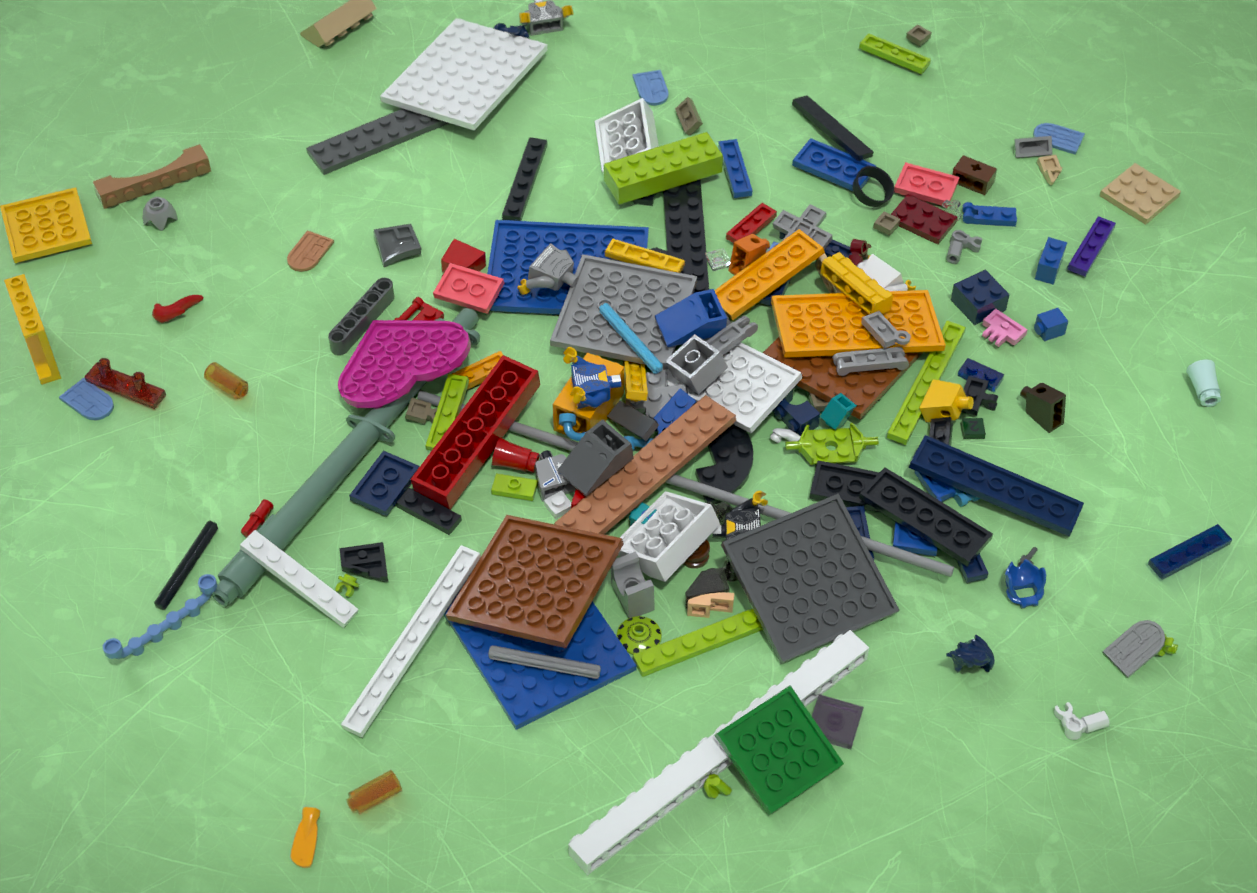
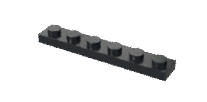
(524, 179)

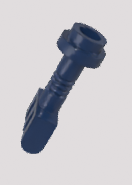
(514, 30)

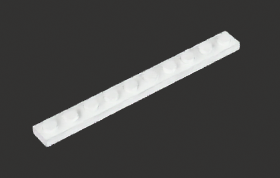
(410, 641)

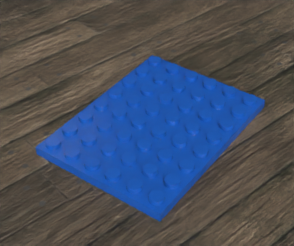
(521, 242)
(534, 692)

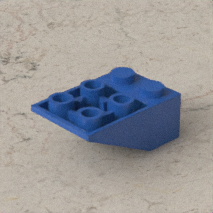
(695, 314)

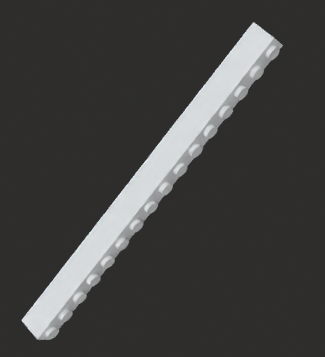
(689, 773)

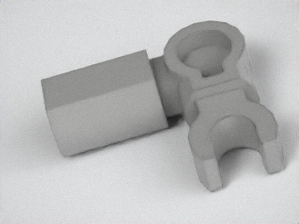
(959, 241)

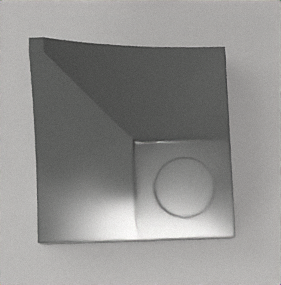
(396, 243)

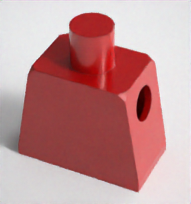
(463, 255)

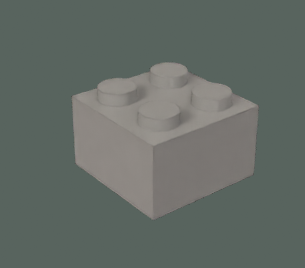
(696, 364)

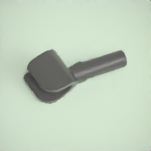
(1028, 556)

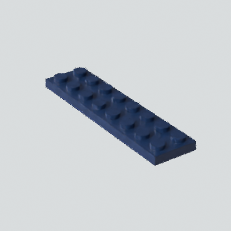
(996, 485)

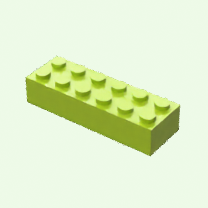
(663, 168)

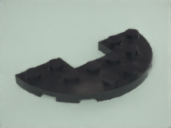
(732, 462)

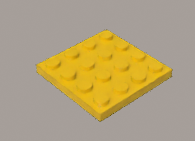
(45, 225)

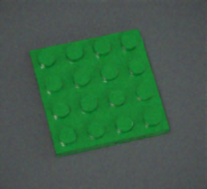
(779, 750)

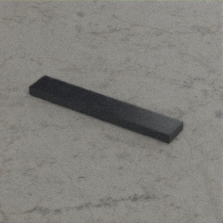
(832, 128)

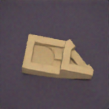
(1050, 168)

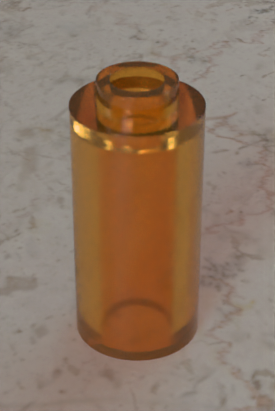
(226, 380)
(373, 792)

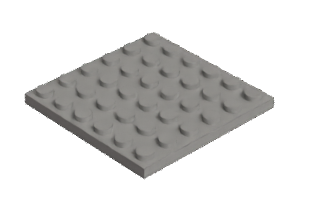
(633, 293)

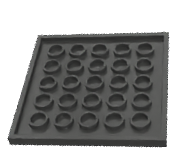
(809, 578)

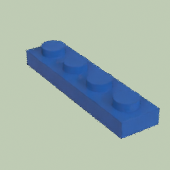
(735, 168)

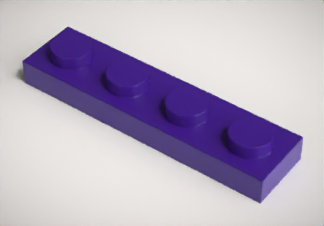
(1091, 246)

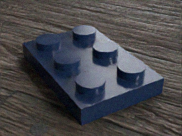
(384, 483)

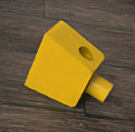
(944, 400)

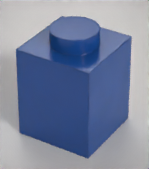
(1051, 324)

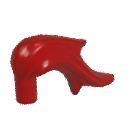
(166, 313)

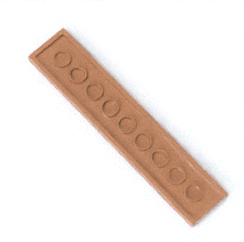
(650, 468)

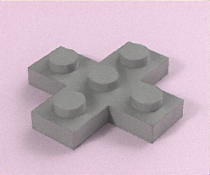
(808, 223)
(658, 394)

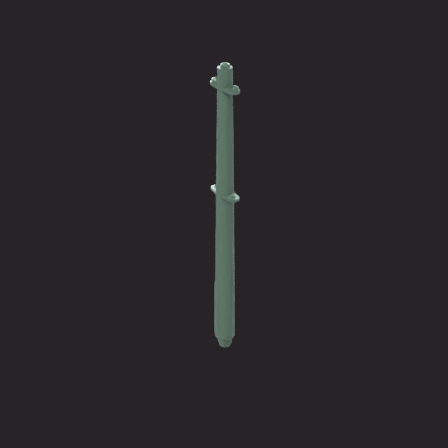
(282, 527)

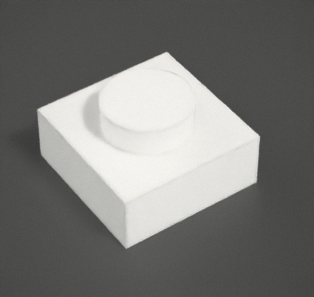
(557, 504)

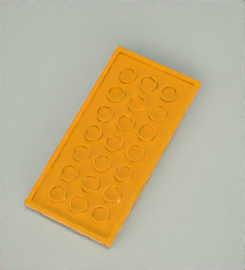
(833, 324)

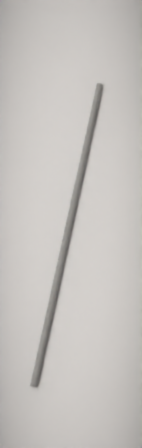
(721, 495)

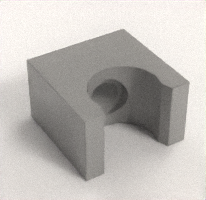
(630, 587)

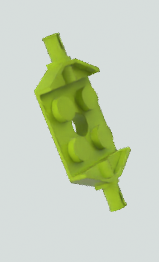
(847, 441)

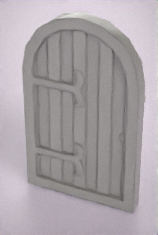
(1136, 646)

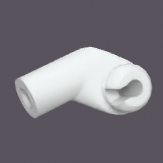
(788, 434)

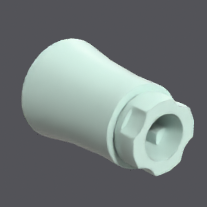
(1205, 382)

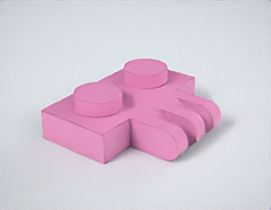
(1003, 329)

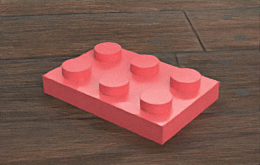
(926, 184)
(468, 288)

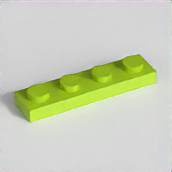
(895, 53)
(448, 408)

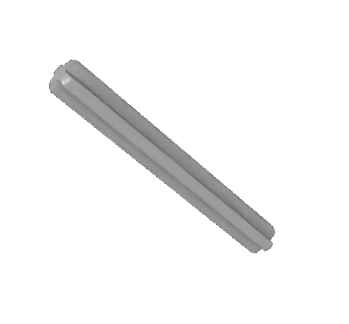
(544, 662)

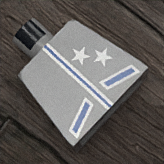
(548, 478)

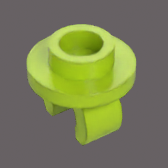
(347, 581)
(1168, 647)

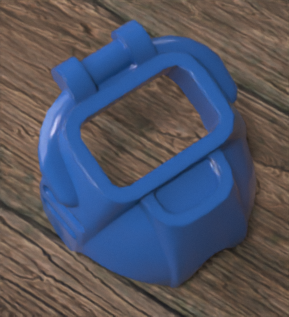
(1025, 577)

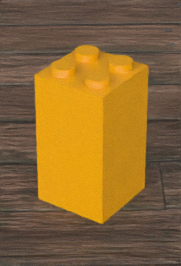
(588, 416)

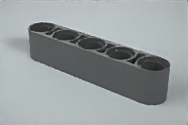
(360, 316)

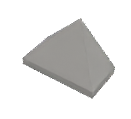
(1033, 146)

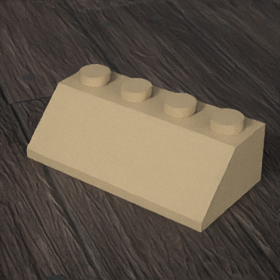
(338, 21)

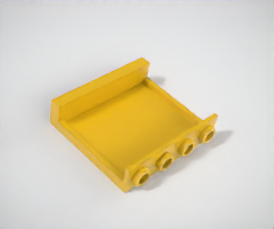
(32, 329)

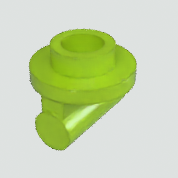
(714, 786)

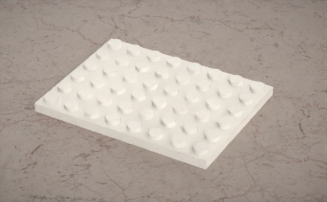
(464, 73)

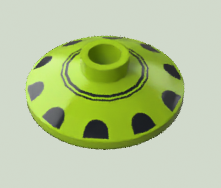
(638, 642)

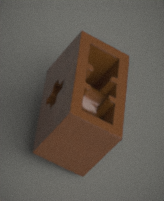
(975, 175)

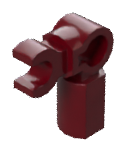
(859, 251)

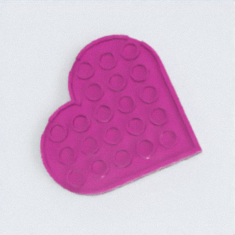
(398, 355)

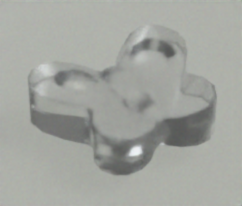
(952, 208)

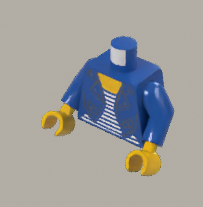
(589, 381)

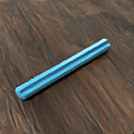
(631, 338)

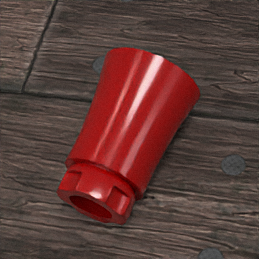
(514, 456)

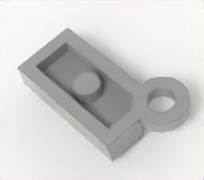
(883, 330)

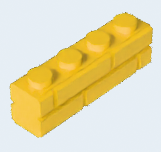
(856, 284)

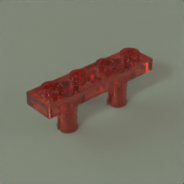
(128, 386)

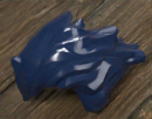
(972, 653)

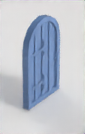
(651, 87)
(1062, 138)
(88, 400)

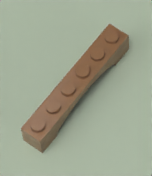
(119, 190)

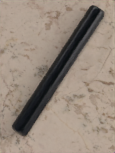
(186, 565)

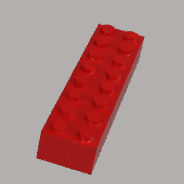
(476, 432)

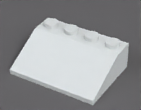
(626, 132)
(669, 534)

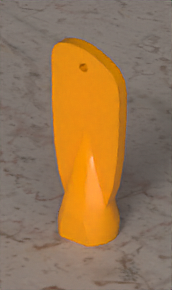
(306, 838)

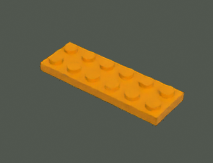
(767, 273)

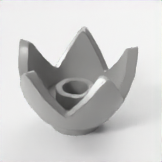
(158, 211)

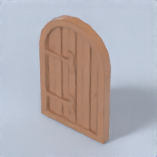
(308, 251)

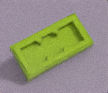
(514, 487)

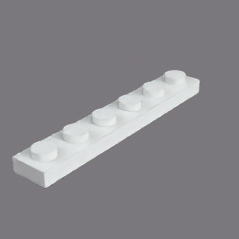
(299, 578)

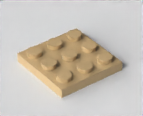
(1140, 193)

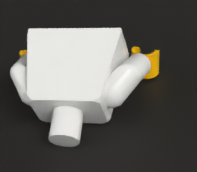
(885, 274)

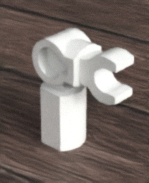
(1075, 727)

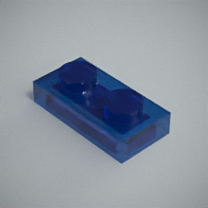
(980, 371)

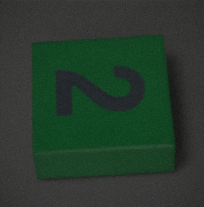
(973, 428)

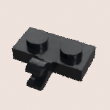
(977, 389)

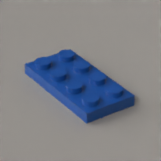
(830, 164)

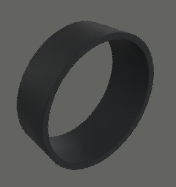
(882, 177)

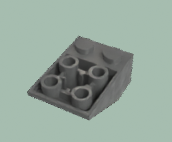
(596, 458)

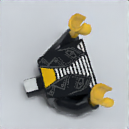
(742, 518)

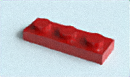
(752, 223)

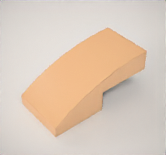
(703, 604)

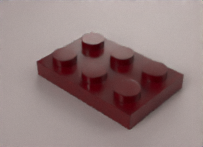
(924, 219)

